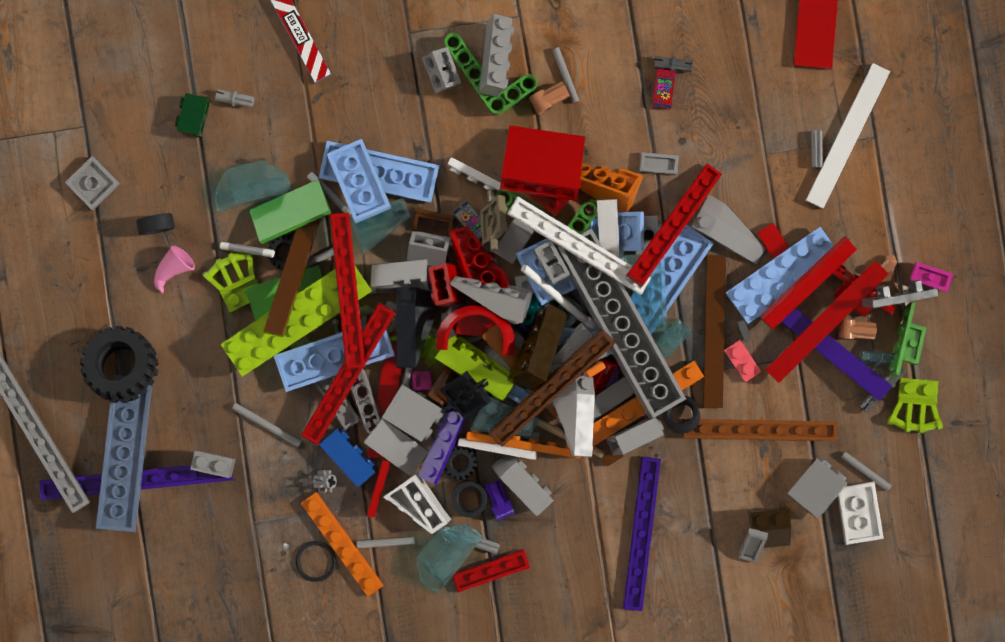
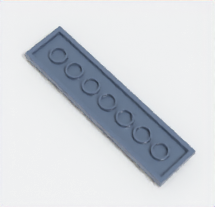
(123, 463)

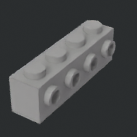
(495, 55)

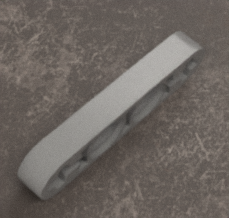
(363, 401)

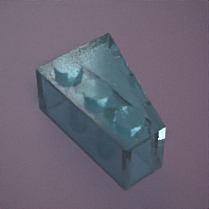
(378, 227)

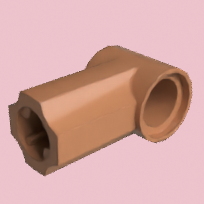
(546, 99)
(850, 329)

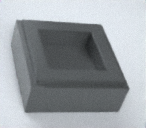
(743, 330)

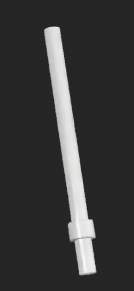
(587, 321)

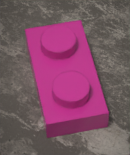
(931, 276)

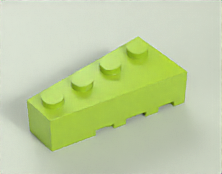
(465, 356)

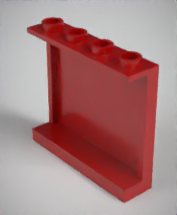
(542, 163)

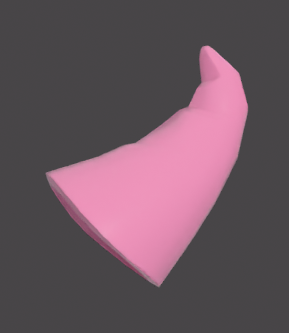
(173, 263)

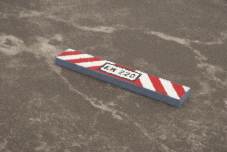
(302, 39)

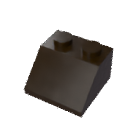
(775, 523)

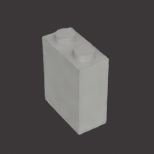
(413, 413)
(635, 436)
(818, 488)

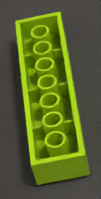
(311, 309)

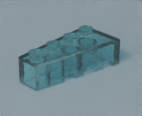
(653, 299)

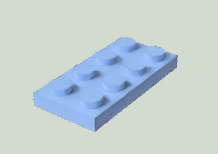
(358, 181)

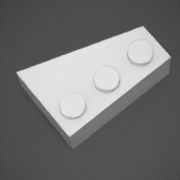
(419, 503)

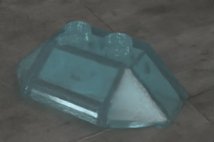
(250, 185)
(446, 554)

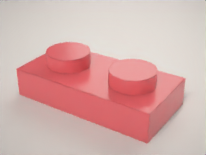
(742, 361)

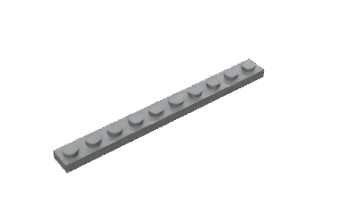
(41, 440)

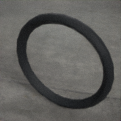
(319, 578)

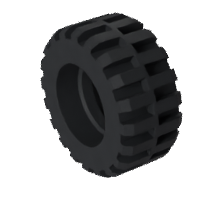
(106, 344)

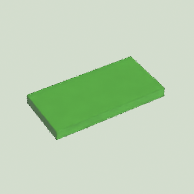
(290, 211)
(263, 294)

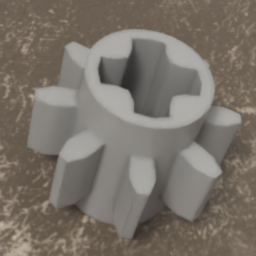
(324, 481)

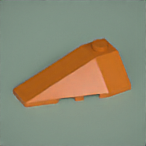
(610, 184)

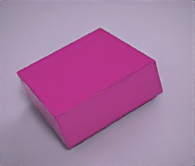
(421, 380)

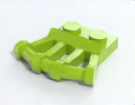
(234, 294)
(916, 392)

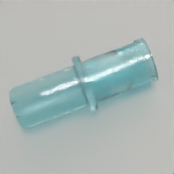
(876, 357)

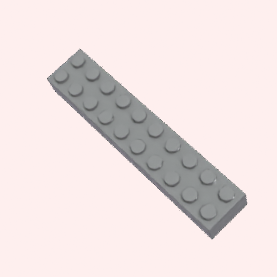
(634, 345)

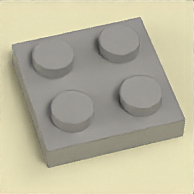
(92, 183)

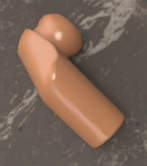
(889, 263)

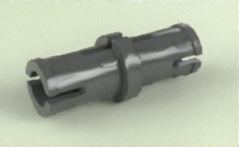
(673, 64)

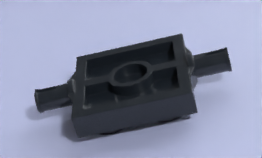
(465, 395)

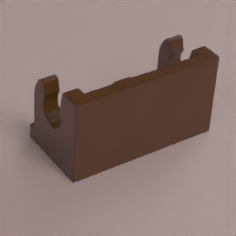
(433, 222)
(445, 376)

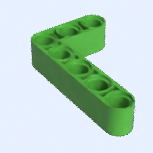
(472, 65)
(581, 215)

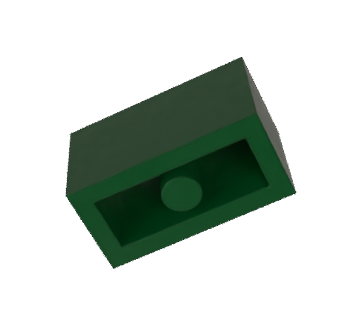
(192, 115)

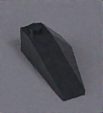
(413, 324)

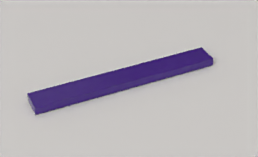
(841, 358)
(641, 533)

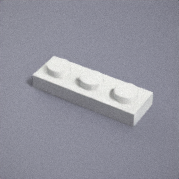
(473, 175)

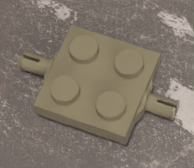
(493, 220)

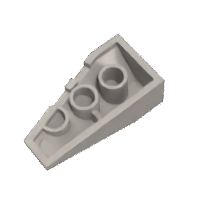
(725, 228)
(508, 302)

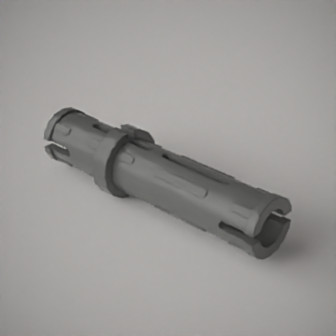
(870, 400)

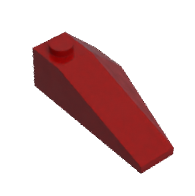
(475, 261)

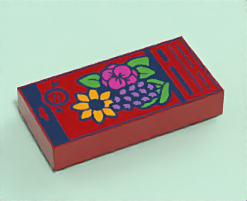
(663, 89)

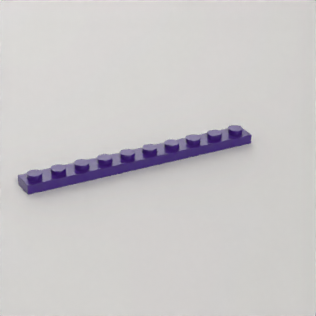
(150, 479)

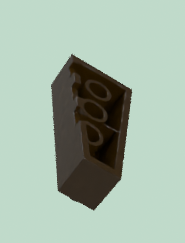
(538, 348)

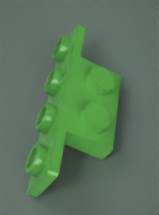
(910, 341)

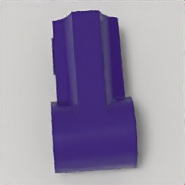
(500, 503)

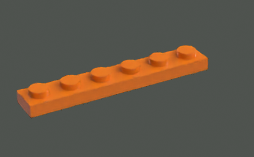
(532, 444)
(342, 544)

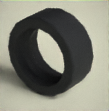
(155, 224)
(685, 427)
(469, 484)

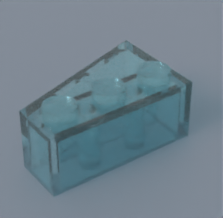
(493, 413)

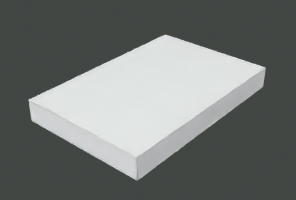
(860, 513)

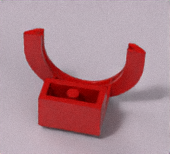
(475, 321)

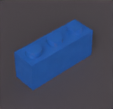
(348, 457)

